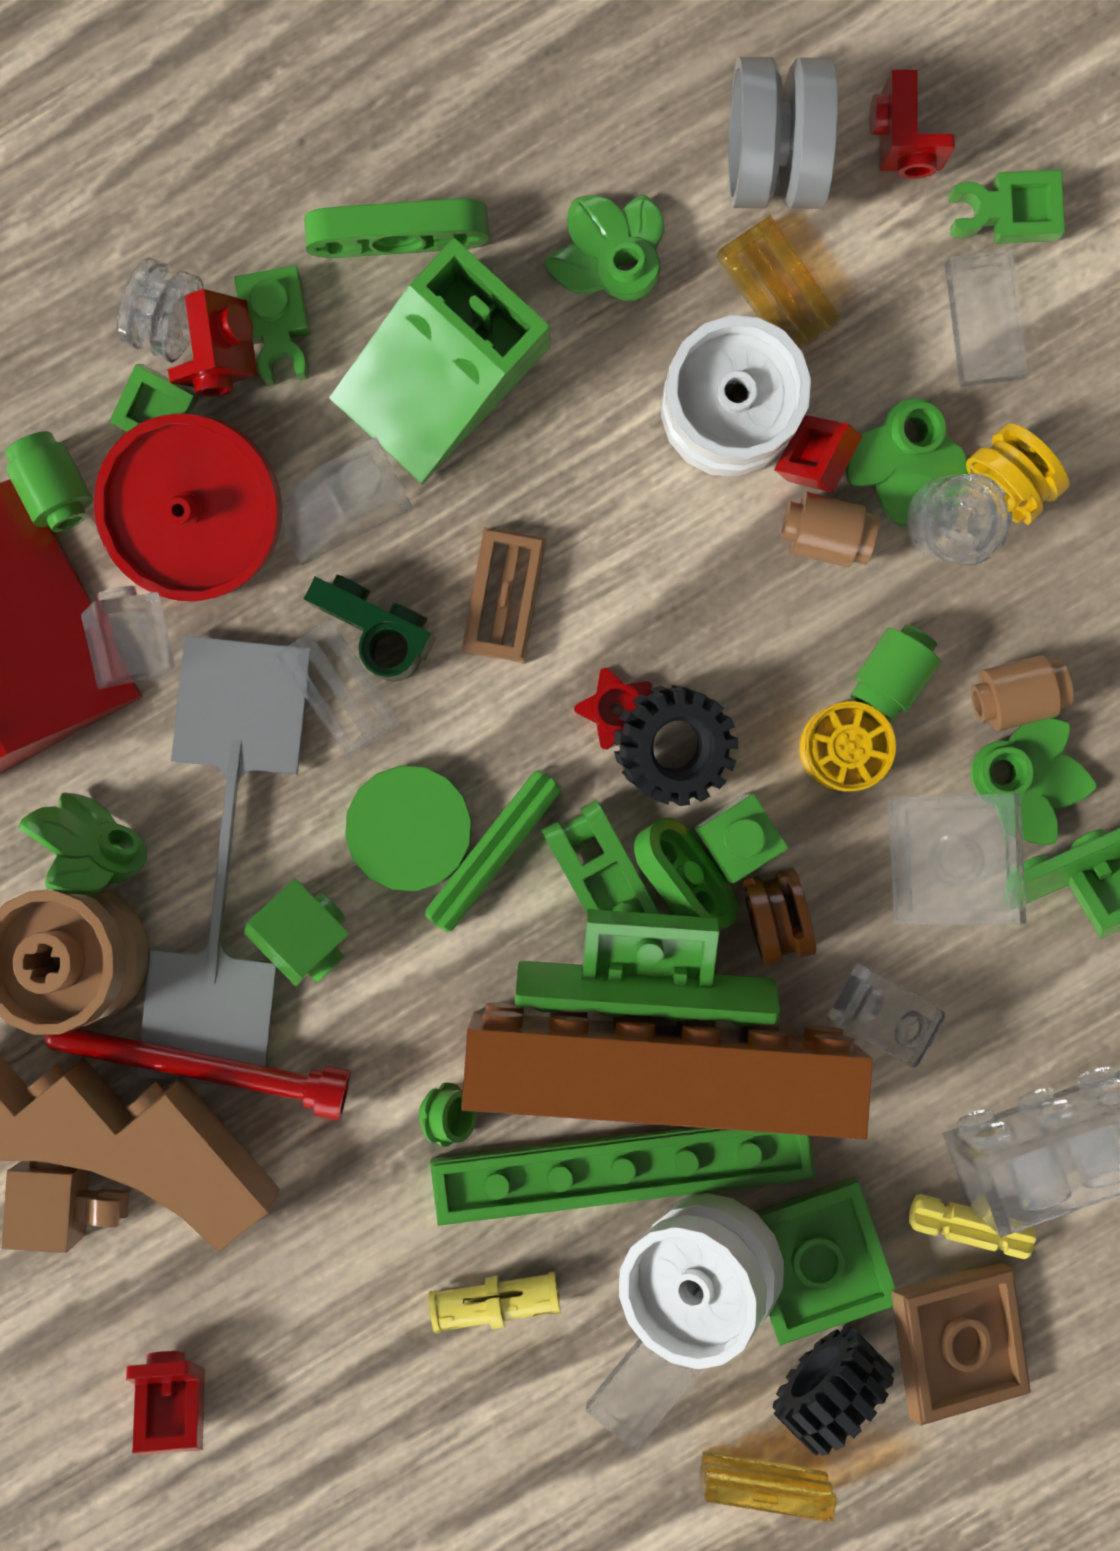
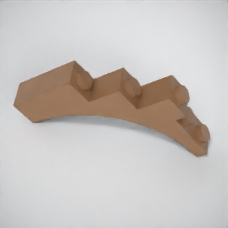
(158, 1144)

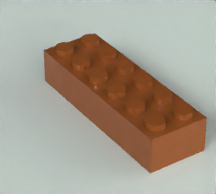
(667, 1073)

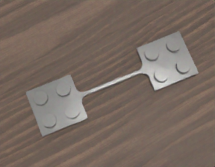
(242, 717)

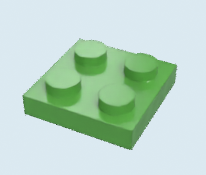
(830, 1261)

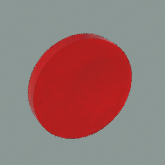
(187, 506)

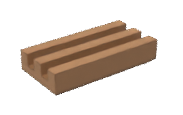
(494, 648)

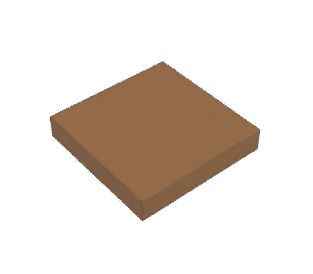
(960, 1342)

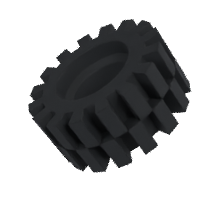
(710, 757)
(833, 1391)

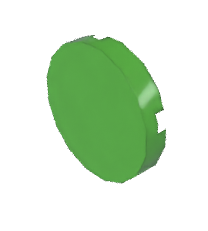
(408, 828)

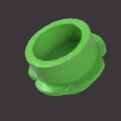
(443, 1118)

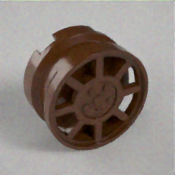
(772, 919)

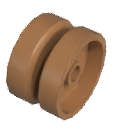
(68, 959)

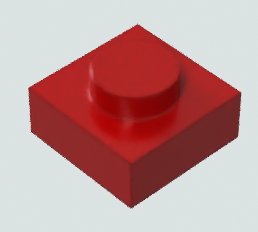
(818, 453)

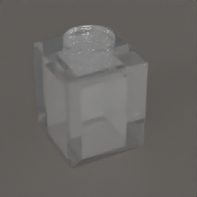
(127, 637)

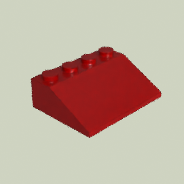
(44, 650)

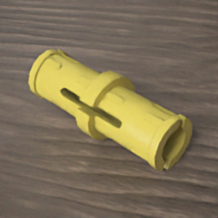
(494, 1302)

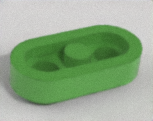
(684, 873)

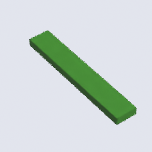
(613, 1171)

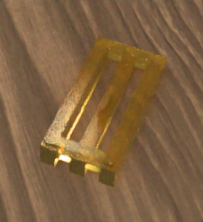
(797, 271)
(767, 1486)

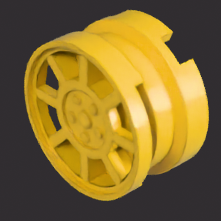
(1024, 471)
(847, 746)

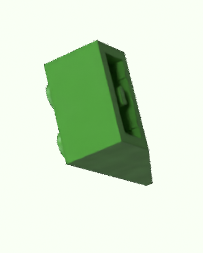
(441, 361)

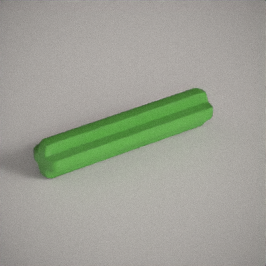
(493, 851)

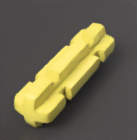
(965, 1226)

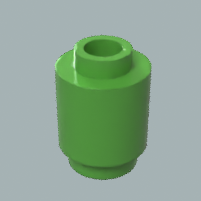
(47, 481)
(896, 671)

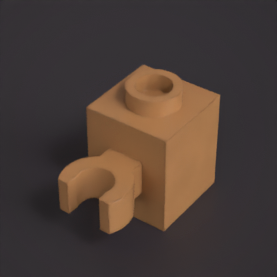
(51, 1206)

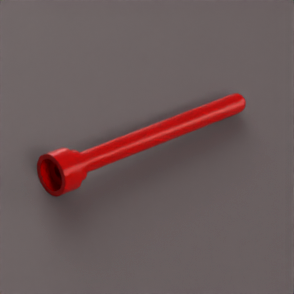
(320, 1090)

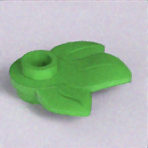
(604, 241)
(902, 466)
(1038, 773)
(87, 845)

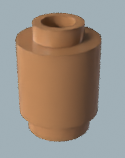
(830, 530)
(1022, 692)

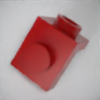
(896, 122)
(219, 342)
(167, 1404)

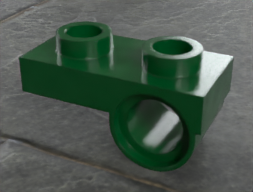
(348, 603)

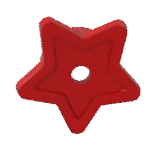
(598, 707)

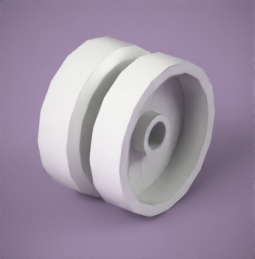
(740, 358)
(701, 1281)

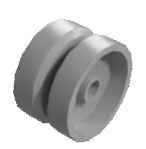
(781, 134)

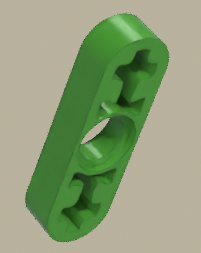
(395, 227)

